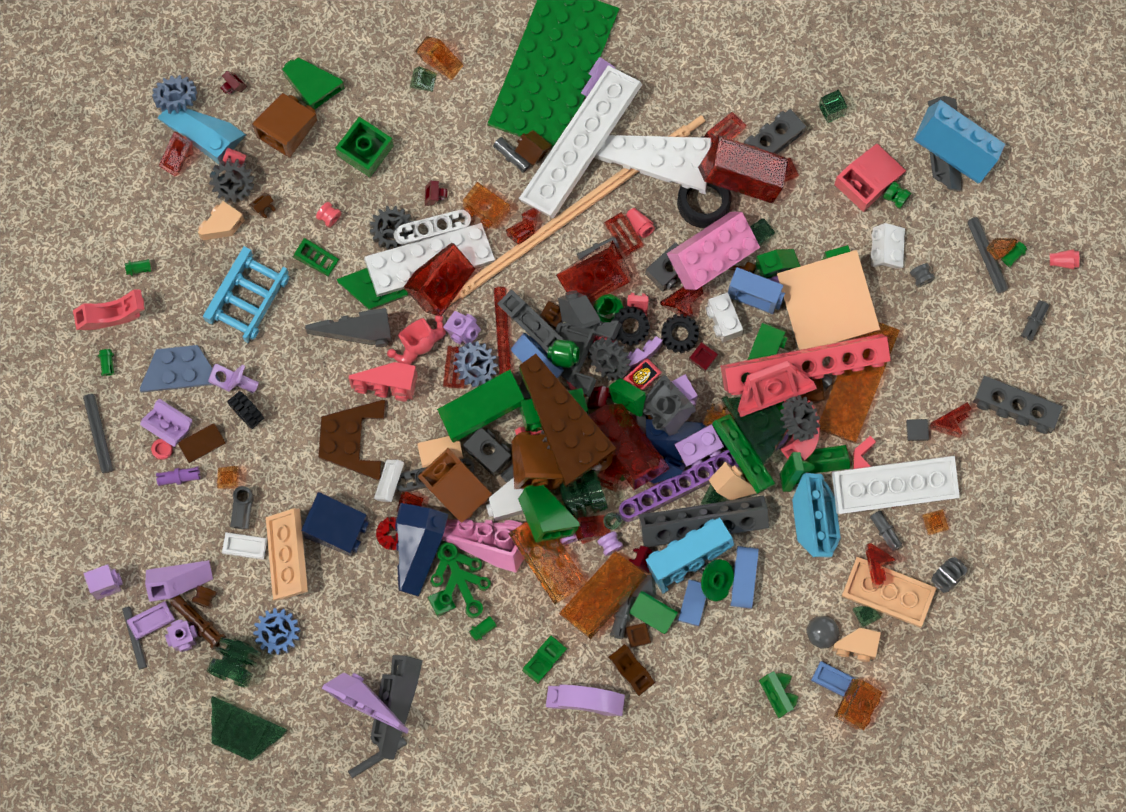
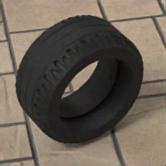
(703, 220)

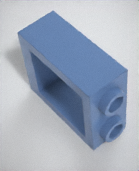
(756, 291)

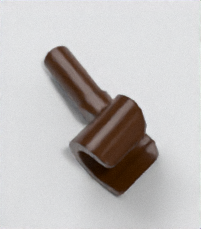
(750, 267)

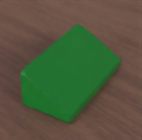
(628, 395)
(829, 459)
(653, 612)

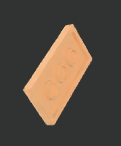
(286, 554)
(898, 597)

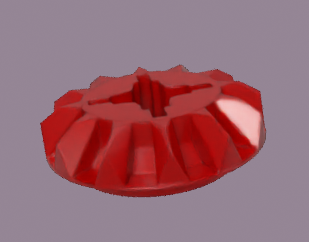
(382, 529)

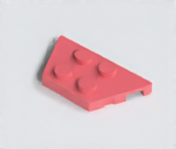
(772, 387)

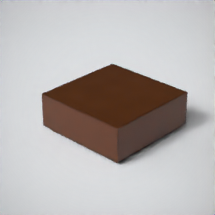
(638, 635)

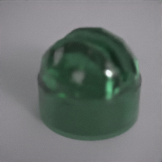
(609, 517)

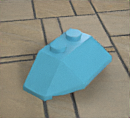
(816, 516)

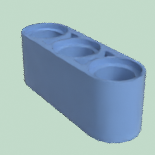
(527, 347)
(744, 577)

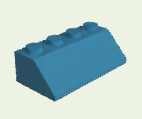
(959, 141)

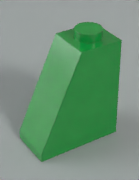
(311, 82)
(546, 515)

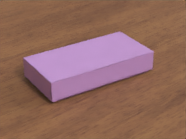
(150, 620)

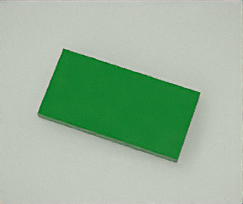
(481, 406)

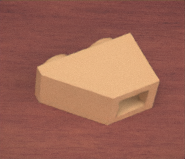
(222, 222)
(731, 482)
(860, 642)

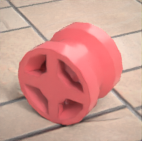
(328, 214)

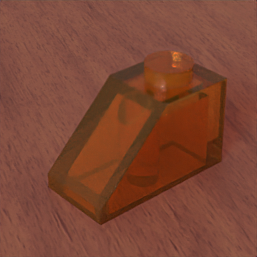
(439, 57)

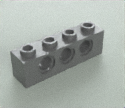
(784, 120)
(1029, 402)

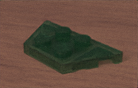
(761, 428)
(242, 731)

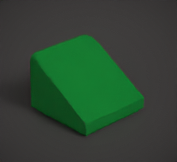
(437, 607)

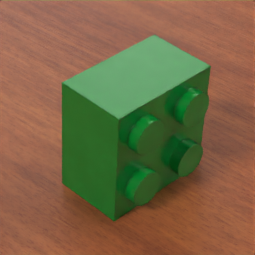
(364, 147)

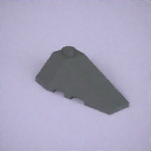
(369, 328)

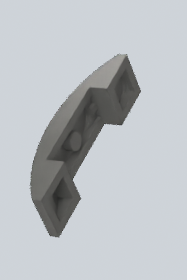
(529, 320)

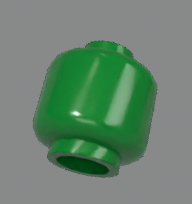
(563, 353)

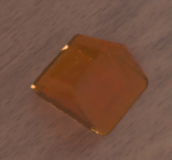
(1001, 246)
(228, 477)

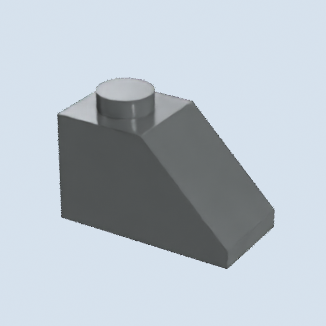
(577, 310)

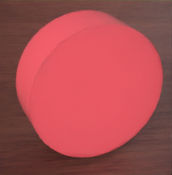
(161, 449)

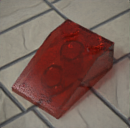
(596, 273)
(440, 280)

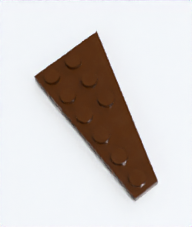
(568, 429)

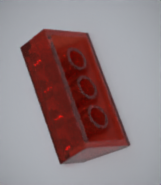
(744, 169)
(634, 452)

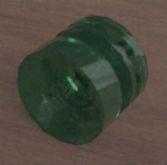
(584, 494)
(234, 661)

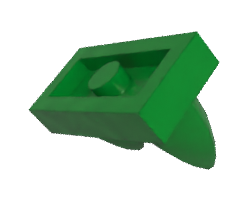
(793, 471)
(774, 686)

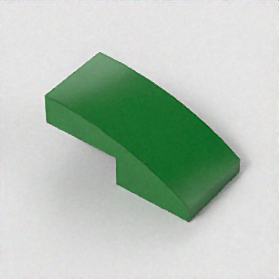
(544, 659)

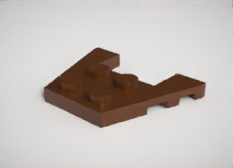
(342, 438)

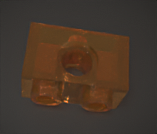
(481, 195)
(849, 710)

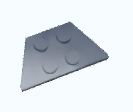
(177, 369)

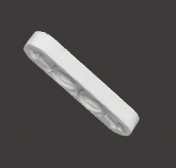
(431, 224)

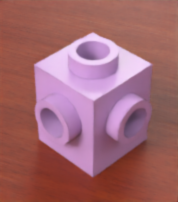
(462, 328)
(186, 641)

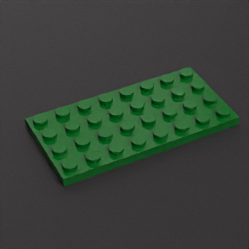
(552, 67)

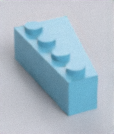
(689, 553)

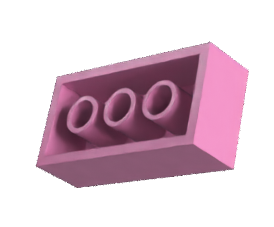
(713, 250)

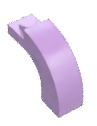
(585, 699)

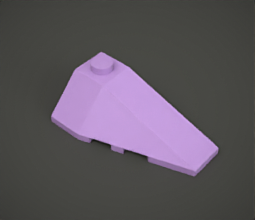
(359, 696)

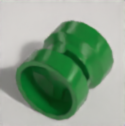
(900, 198)

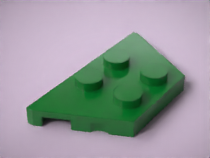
(361, 288)

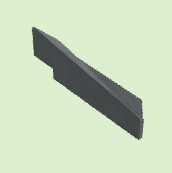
(942, 170)
(397, 694)

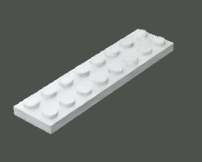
(580, 141)

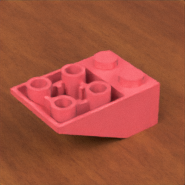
(869, 177)
(397, 375)

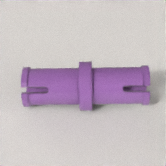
(178, 476)

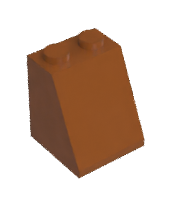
(285, 124)
(534, 462)
(455, 485)

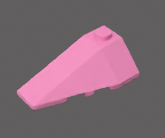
(486, 541)

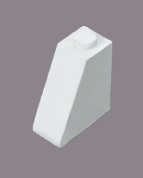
(505, 502)

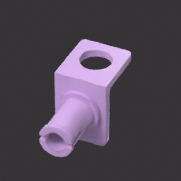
(233, 379)

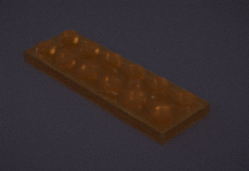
(854, 393)

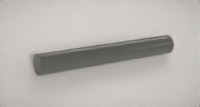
(135, 643)
(371, 761)

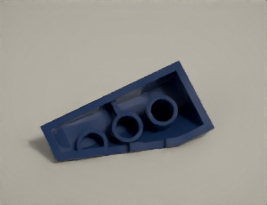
(666, 444)
(418, 540)

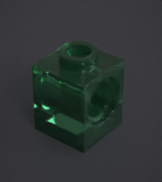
(833, 106)

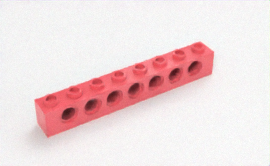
(878, 355)

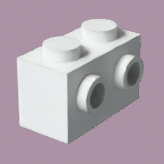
(725, 318)

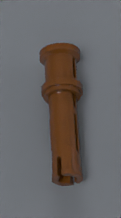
(204, 628)

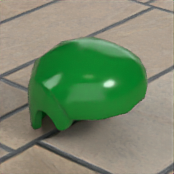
(606, 305)

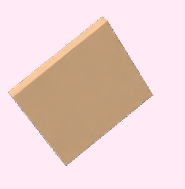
(828, 301)

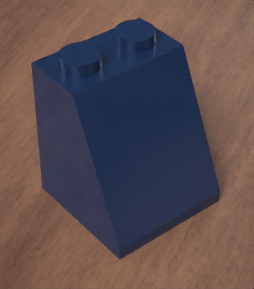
(335, 525)

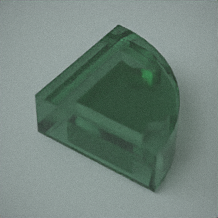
(866, 615)

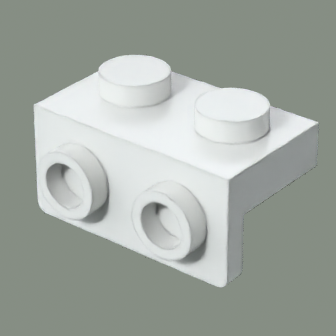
(888, 246)

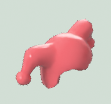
(418, 339)

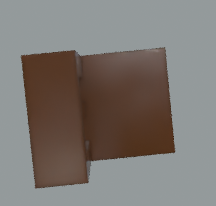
(631, 670)

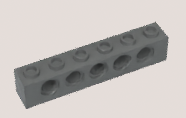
(674, 524)

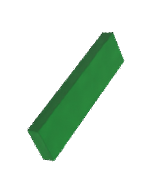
(743, 453)

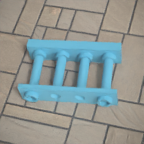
(235, 277)

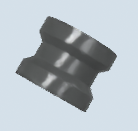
(922, 275)

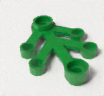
(460, 577)

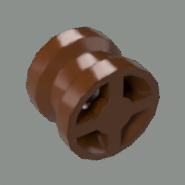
(204, 597)

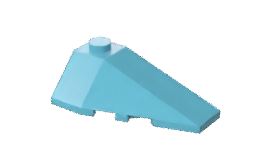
(206, 132)

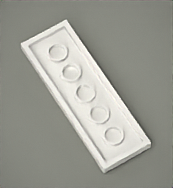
(394, 267)
(895, 484)

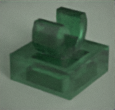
(712, 496)

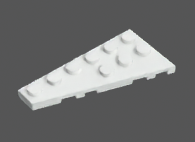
(659, 157)

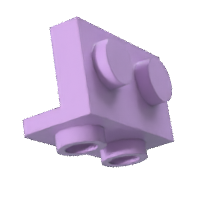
(167, 423)
(699, 445)

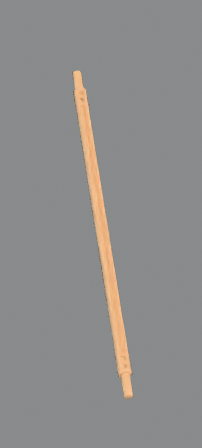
(561, 220)

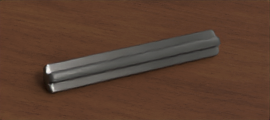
(991, 264)
(97, 433)

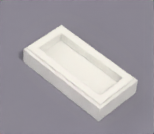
(389, 480)
(244, 546)

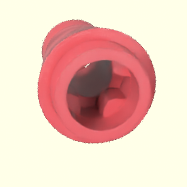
(640, 223)
(1065, 259)

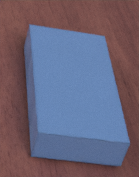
(692, 604)
(831, 678)

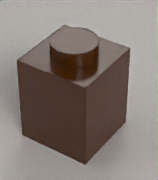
(532, 147)

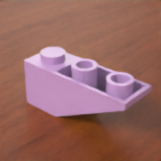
(177, 579)

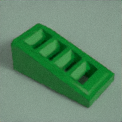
(312, 263)

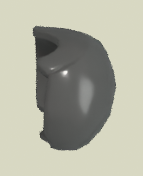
(823, 632)

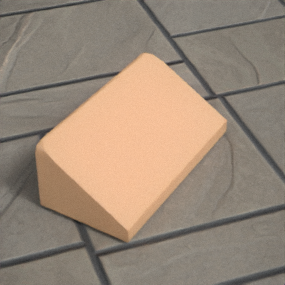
(433, 448)

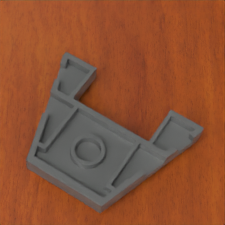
(583, 339)

